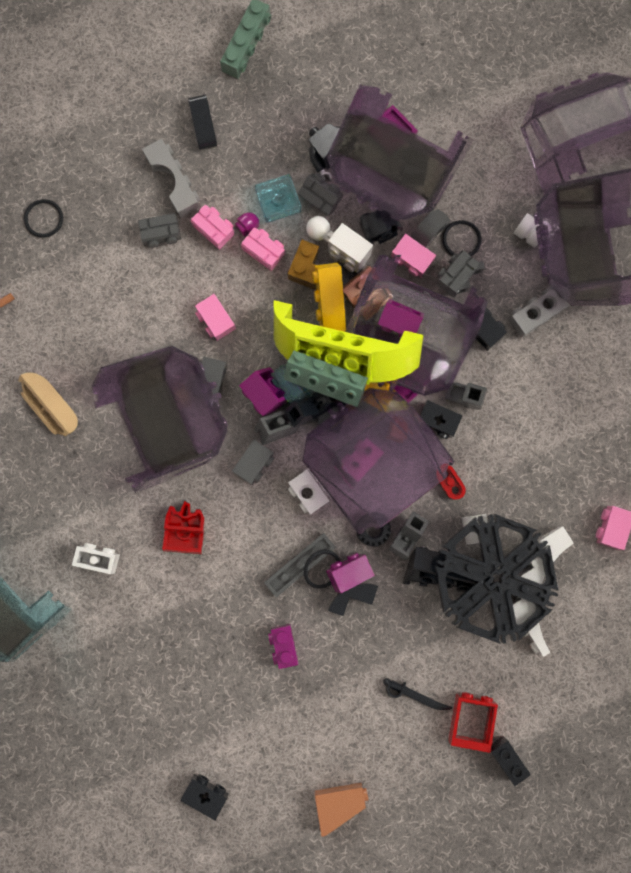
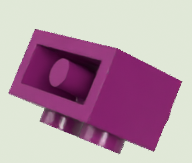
(349, 572)
(284, 645)

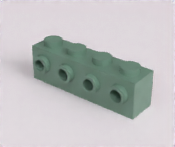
(245, 38)
(322, 375)

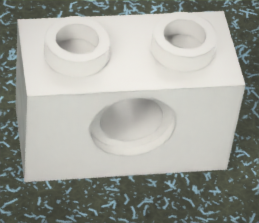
(304, 481)

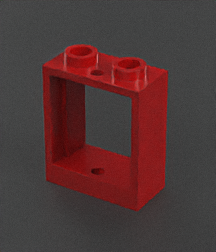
(468, 742)

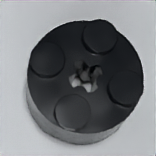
(379, 226)

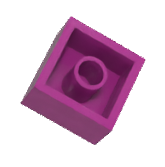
(400, 318)
(263, 392)

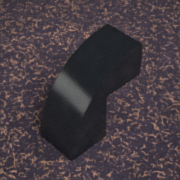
(310, 408)
(363, 592)

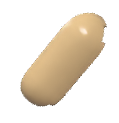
(48, 404)

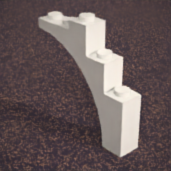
(558, 541)

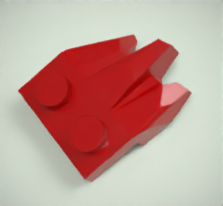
(183, 530)

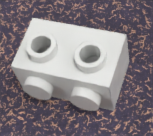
(95, 559)

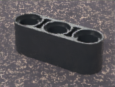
(202, 122)

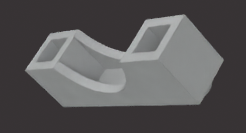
(161, 159)

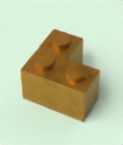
(304, 264)

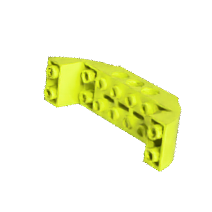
(356, 353)

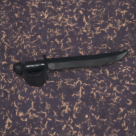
(402, 689)

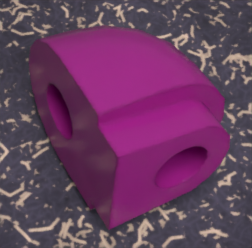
(246, 223)

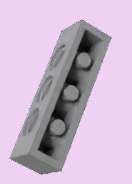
(524, 324)

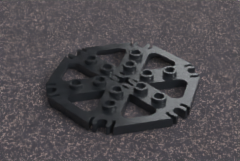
(484, 589)

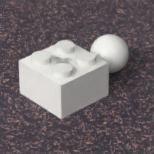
(342, 245)

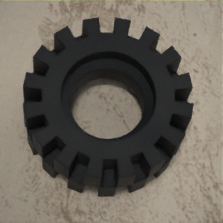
(377, 540)

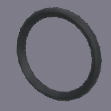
(39, 202)
(466, 223)
(308, 562)

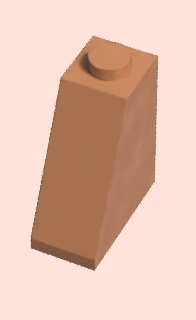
(339, 805)

